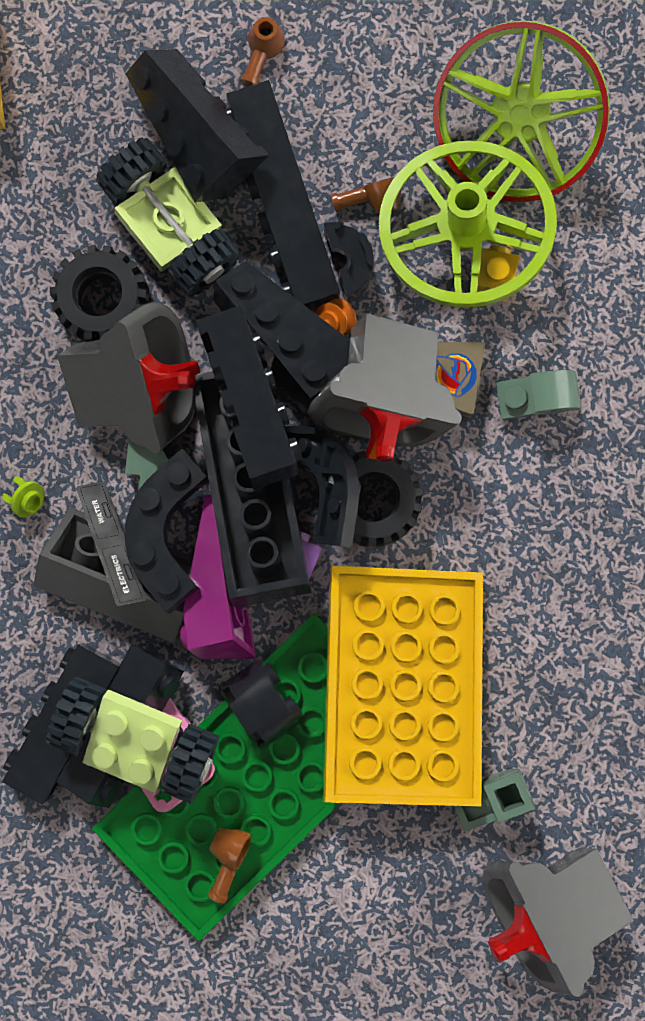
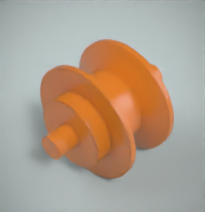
(338, 314)

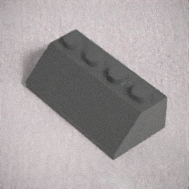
(74, 571)

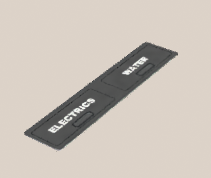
(110, 543)

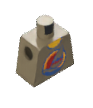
(459, 371)

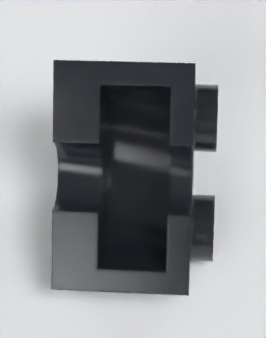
(356, 254)
(260, 704)

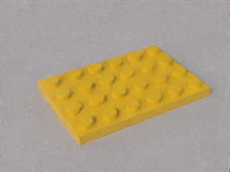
(404, 687)

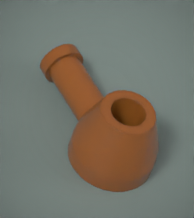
(262, 48)
(369, 193)
(230, 849)

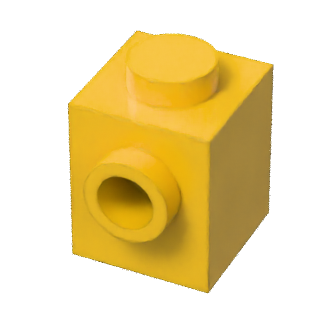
(496, 267)

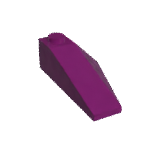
(211, 621)

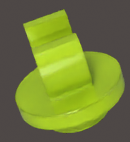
(27, 497)

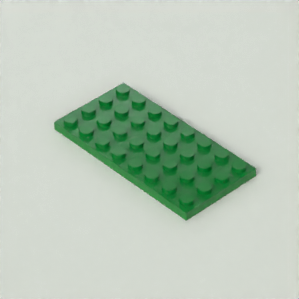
(261, 791)

